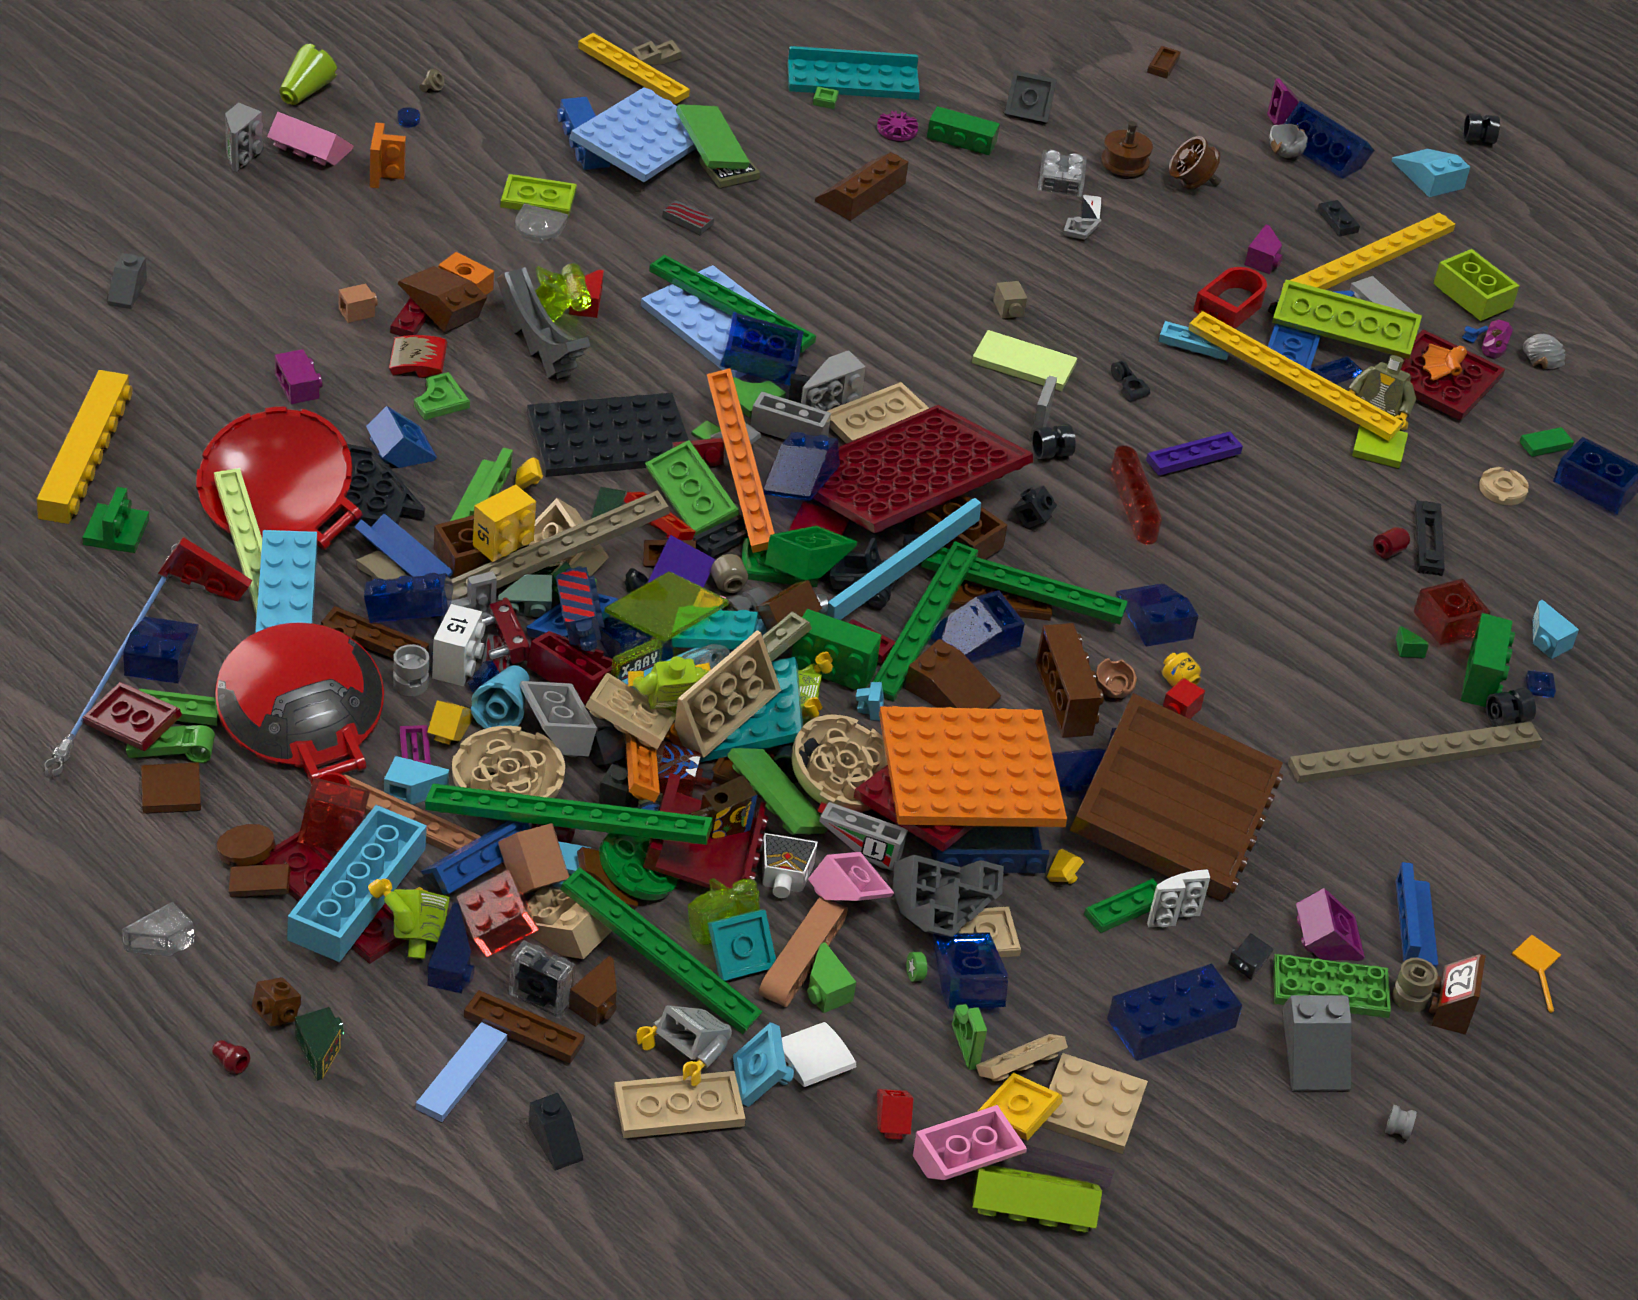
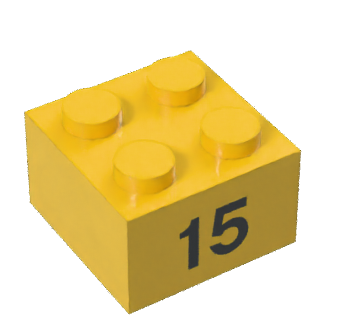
(504, 523)

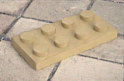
(874, 412)
(676, 1106)

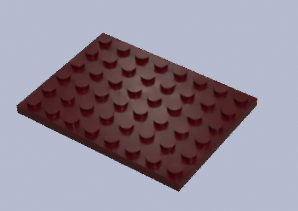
(916, 467)

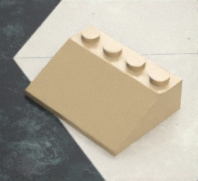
(726, 696)

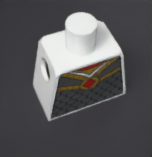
(786, 863)

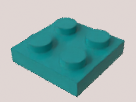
(742, 944)

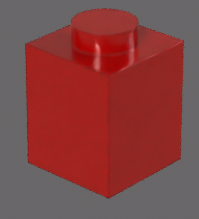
(1184, 698)

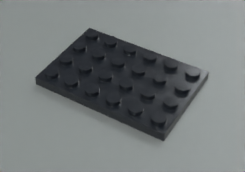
(604, 433)

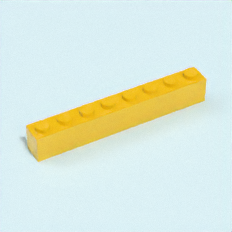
(84, 447)

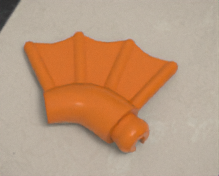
(1443, 361)

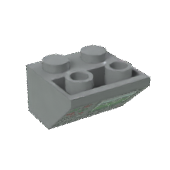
(243, 135)

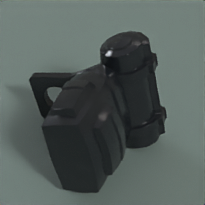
(856, 566)

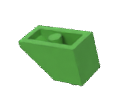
(830, 981)

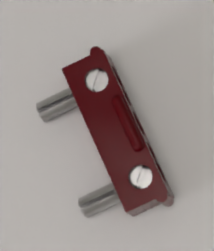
(509, 630)

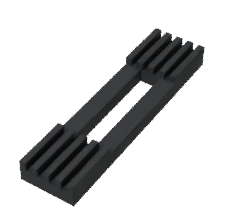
(1428, 559)

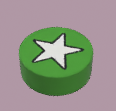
(916, 966)

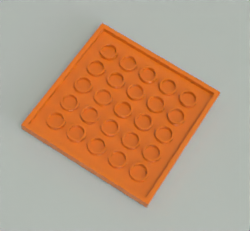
(971, 767)

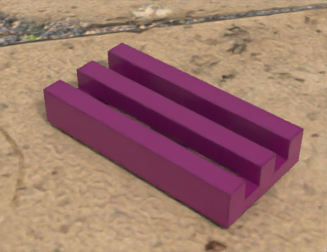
(425, 739)

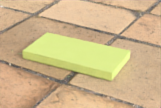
(1023, 359)

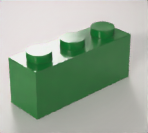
(963, 130)

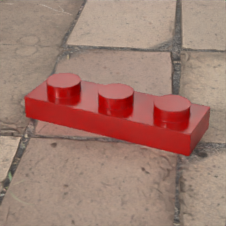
(669, 523)

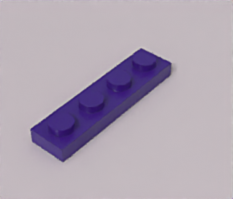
(1194, 453)

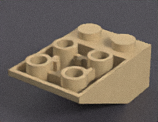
(565, 924)

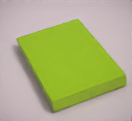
(538, 192)

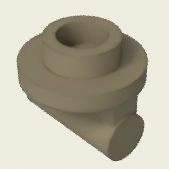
(433, 80)

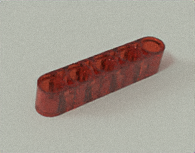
(1136, 495)

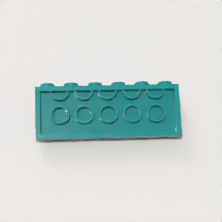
(853, 72)

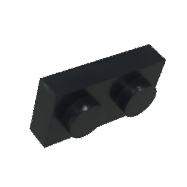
(1338, 218)

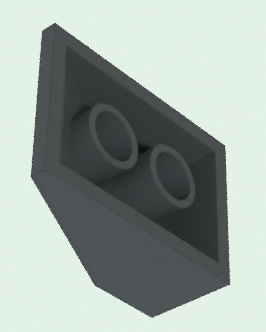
(1318, 1042)

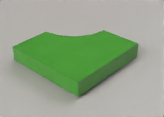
(749, 393)
(441, 397)
(970, 1033)

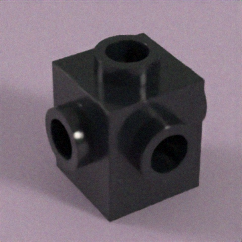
(1035, 506)

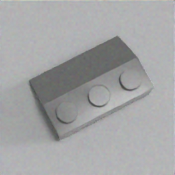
(561, 716)

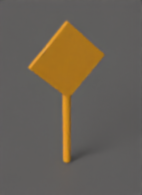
(1539, 958)

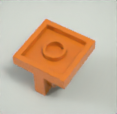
(386, 156)

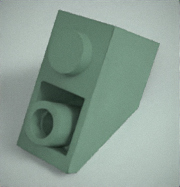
(530, 595)

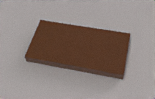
(1023, 606)

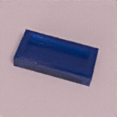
(1338, 370)

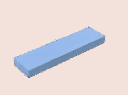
(461, 1072)

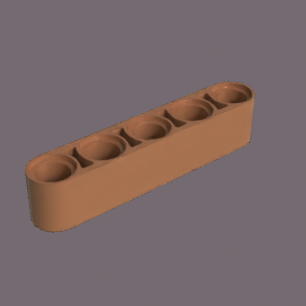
(799, 954)

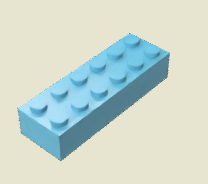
(286, 578)
(339, 900)

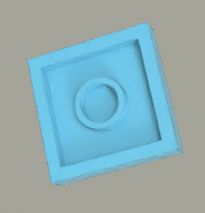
(761, 1064)

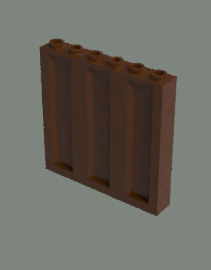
(1178, 796)

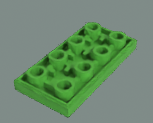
(712, 137)
(777, 790)
(1364, 984)

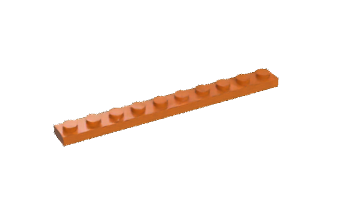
(741, 459)

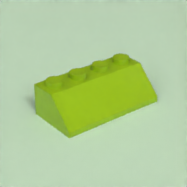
(1036, 1196)

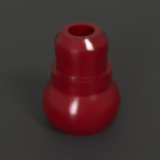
(234, 1058)

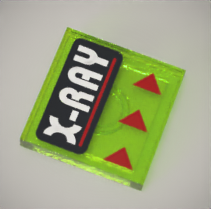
(637, 659)

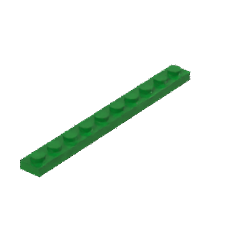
(569, 814)

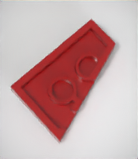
(201, 567)

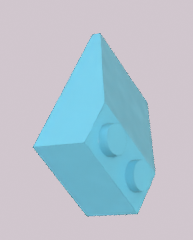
(1434, 171)

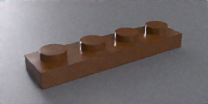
(372, 635)
(525, 1026)

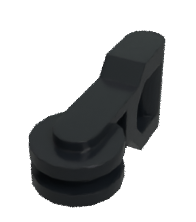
(1121, 371)

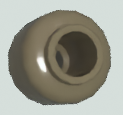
(729, 573)

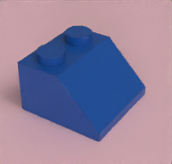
(399, 439)

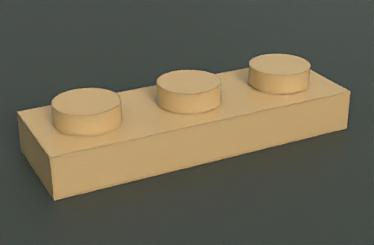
(1022, 1057)

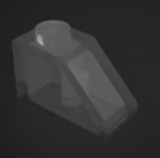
(159, 932)

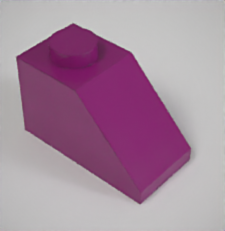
(1282, 103)
(1264, 251)

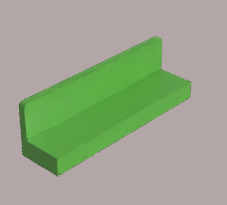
(485, 483)

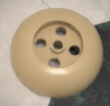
(519, 759)
(841, 762)

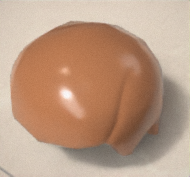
(1115, 678)

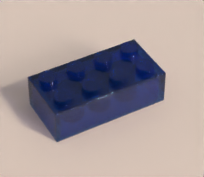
(1174, 1012)

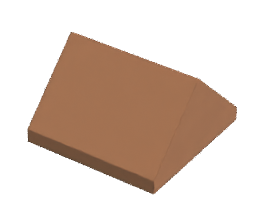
(534, 858)

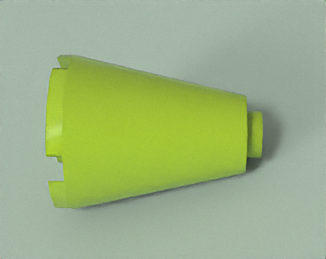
(307, 74)

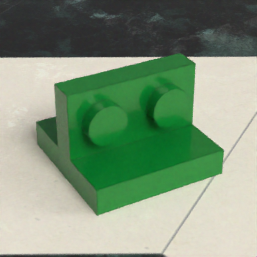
(116, 524)

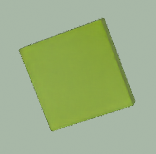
(1379, 450)

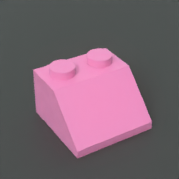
(848, 878)

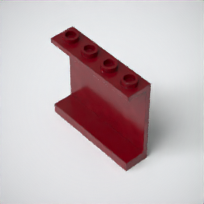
(722, 858)

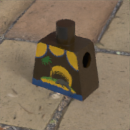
(730, 807)

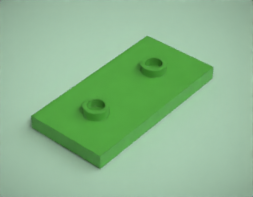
(692, 488)

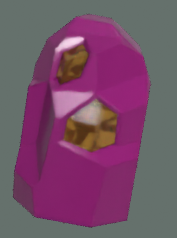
(1497, 339)

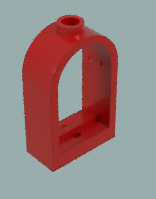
(1236, 277)

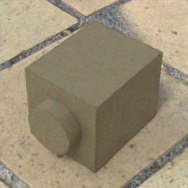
(1010, 299)

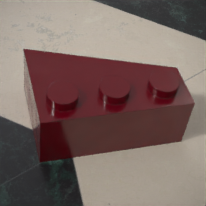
(566, 663)

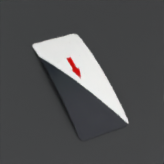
(1091, 207)

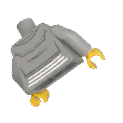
(691, 1032)

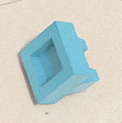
(870, 700)

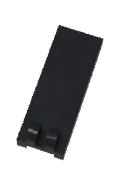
(722, 536)

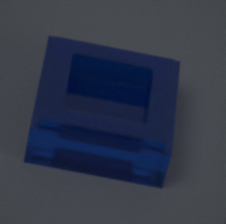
(1541, 683)

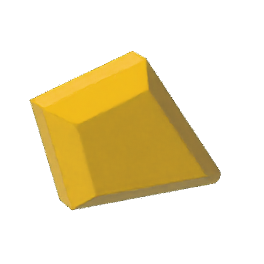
(528, 473)
(1064, 867)

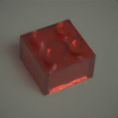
(1450, 611)
(332, 814)
(497, 913)

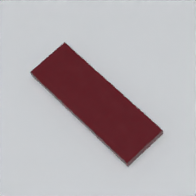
(306, 866)

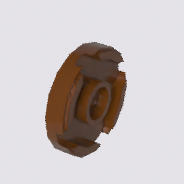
(246, 844)

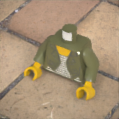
(1387, 388)

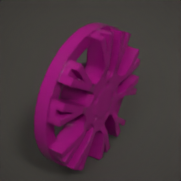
(897, 124)

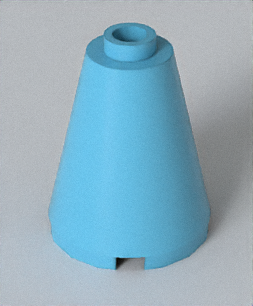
(501, 699)

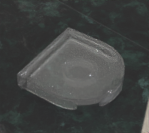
(539, 223)

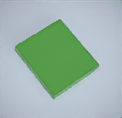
(705, 430)

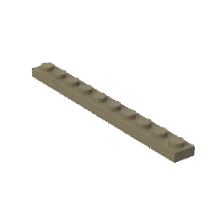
(568, 542)
(1414, 752)

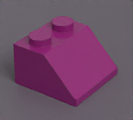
(1329, 928)

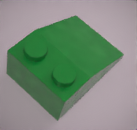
(807, 552)

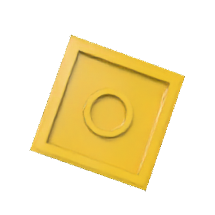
(1024, 1104)

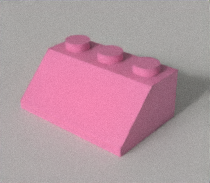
(308, 140)
(966, 1144)

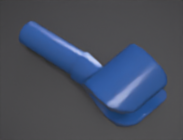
(1471, 334)

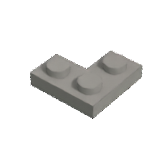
(480, 593)

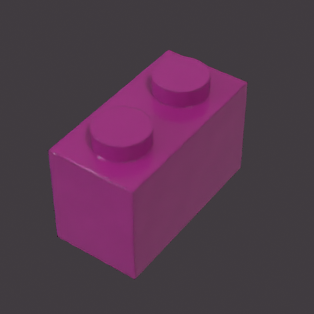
(297, 376)

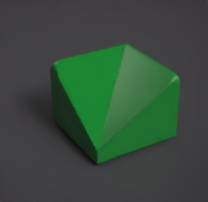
(1410, 644)

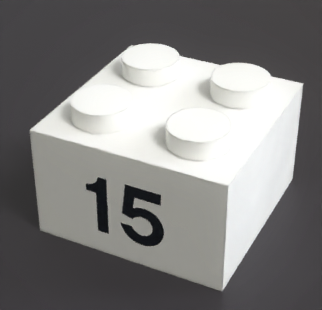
(458, 645)

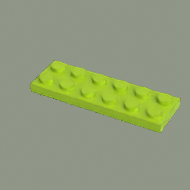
(1347, 319)

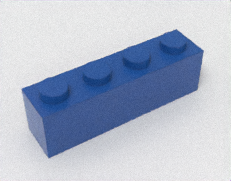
(572, 114)

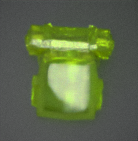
(562, 290)
(720, 905)

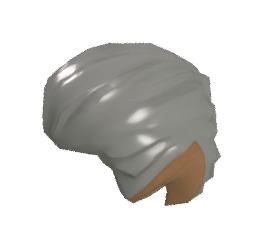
(1287, 140)
(1545, 350)

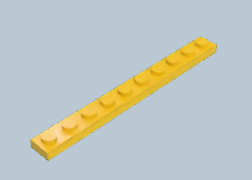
(1377, 252)
(1296, 376)

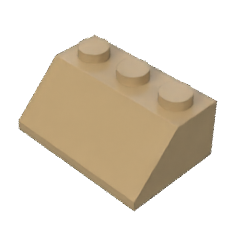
(561, 517)

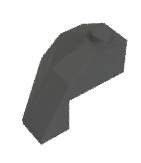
(944, 895)

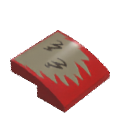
(419, 354)

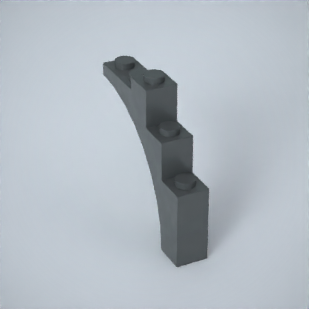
(541, 334)

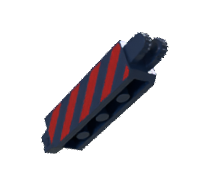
(580, 607)

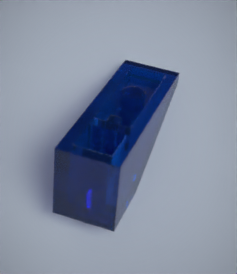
(451, 959)

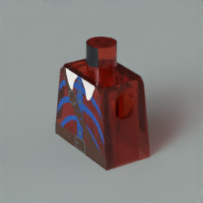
(682, 762)

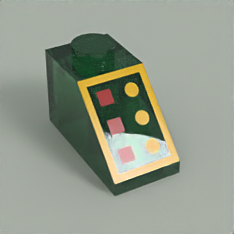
(319, 1039)

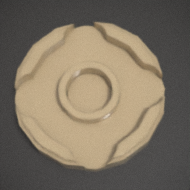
(1503, 486)

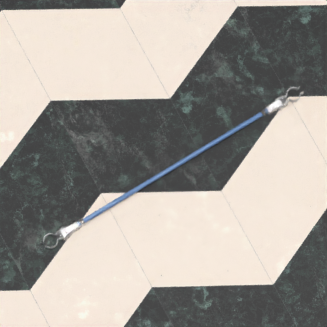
(62, 752)

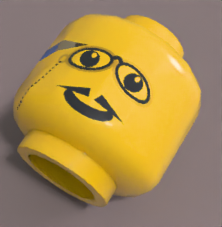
(1179, 667)

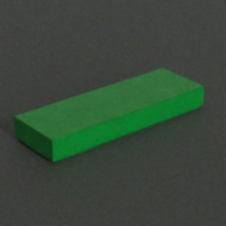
(1122, 906)

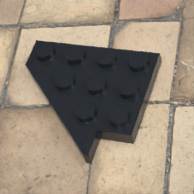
(378, 489)

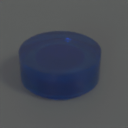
(408, 117)

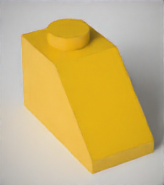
(449, 722)

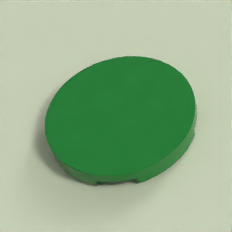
(623, 863)

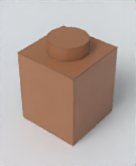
(357, 303)

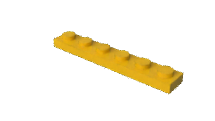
(633, 68)

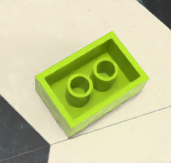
(1476, 284)

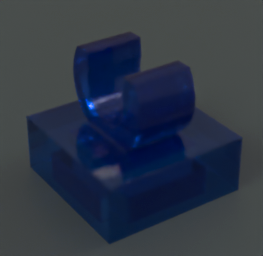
(484, 674)

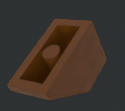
(595, 994)

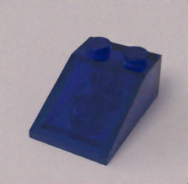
(802, 466)
(1159, 614)
(158, 649)
(971, 971)

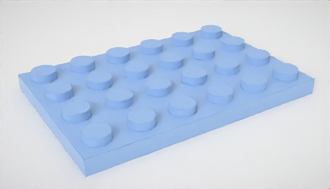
(637, 135)
(695, 319)

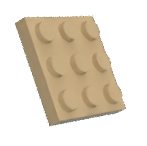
(630, 711)
(1096, 1103)

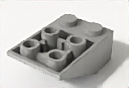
(835, 382)

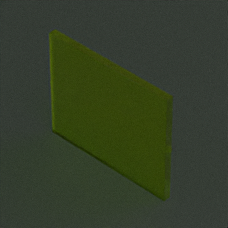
(666, 606)

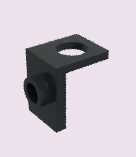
(1250, 956)

